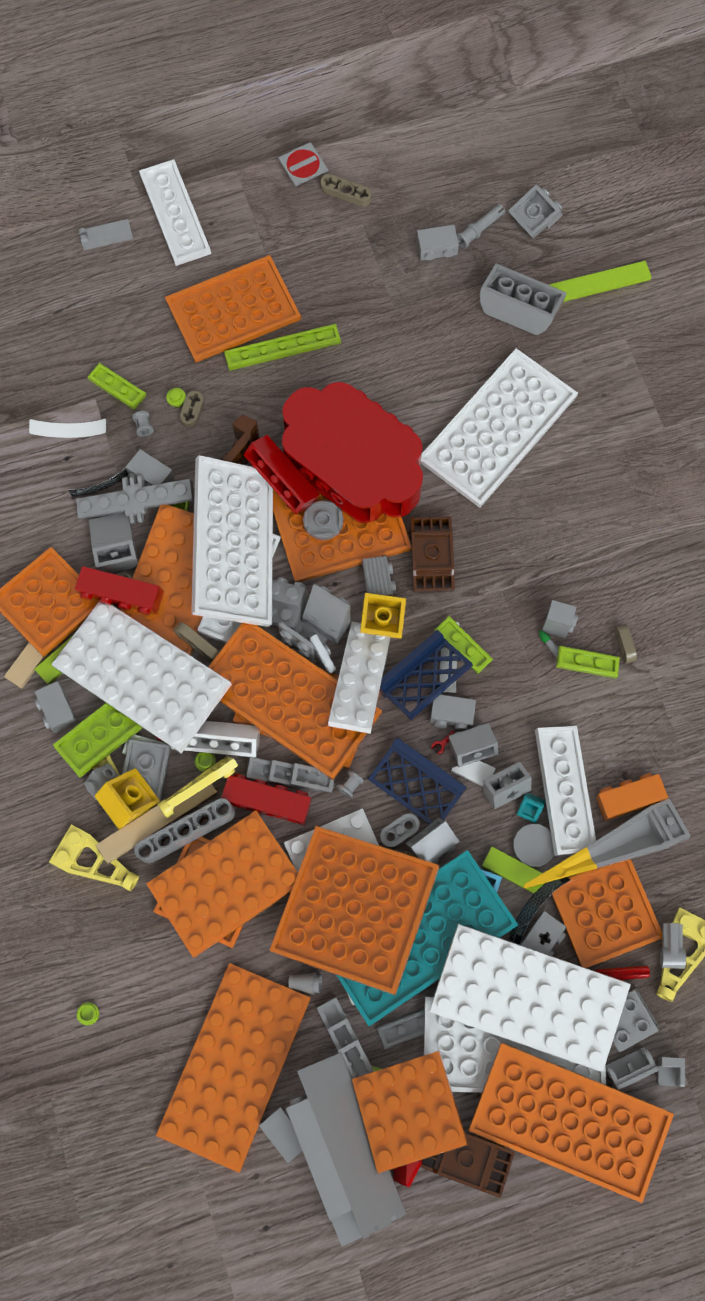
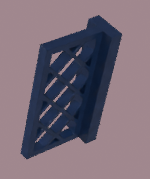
(415, 661)
(425, 766)

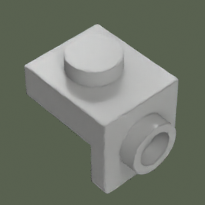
(99, 778)

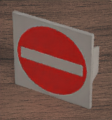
(303, 164)

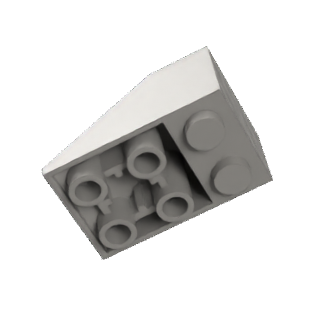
(113, 543)
(327, 613)

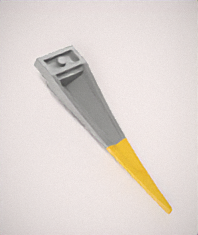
(643, 834)

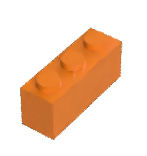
(631, 796)

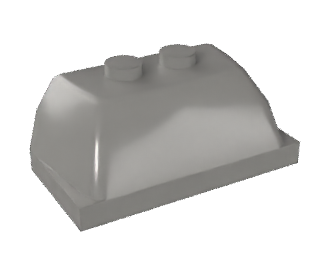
(520, 300)

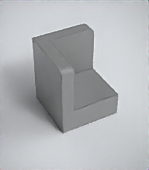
(671, 1071)

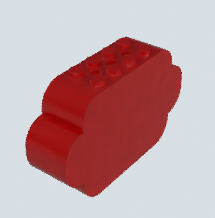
(353, 451)

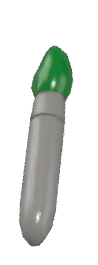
(550, 644)

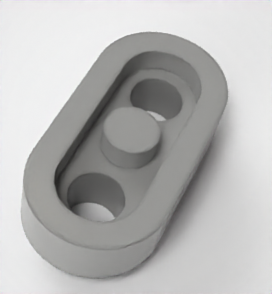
(398, 829)

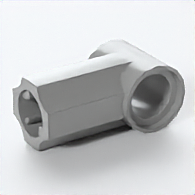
(672, 952)

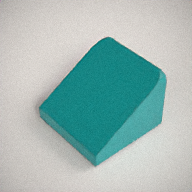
(531, 807)

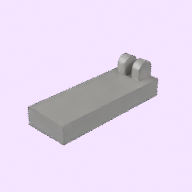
(105, 234)

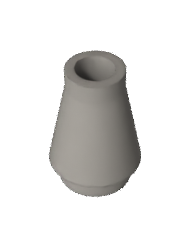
(307, 982)

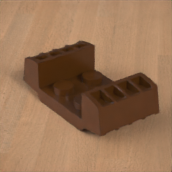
(245, 433)
(432, 554)
(474, 1165)

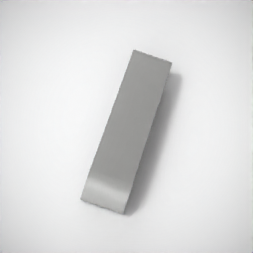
(174, 831)

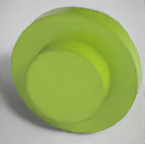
(176, 397)
(204, 761)
(87, 1013)

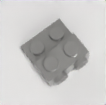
(536, 211)
(288, 602)

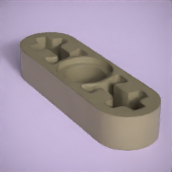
(335, 180)
(196, 641)

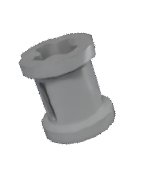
(142, 423)
(349, 784)

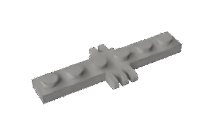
(135, 499)

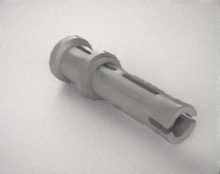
(474, 230)

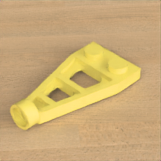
(224, 767)
(70, 850)
(695, 930)

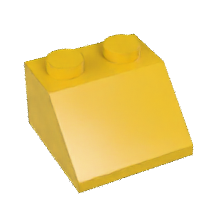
(382, 615)
(126, 798)

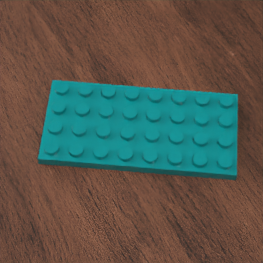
(457, 897)

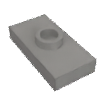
(322, 652)

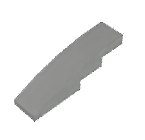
(288, 775)
(344, 1038)

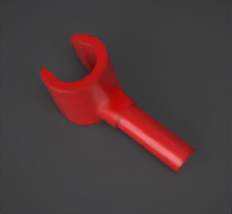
(443, 742)

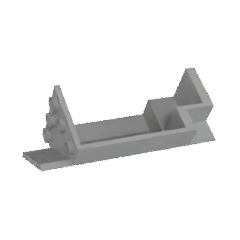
(340, 1152)

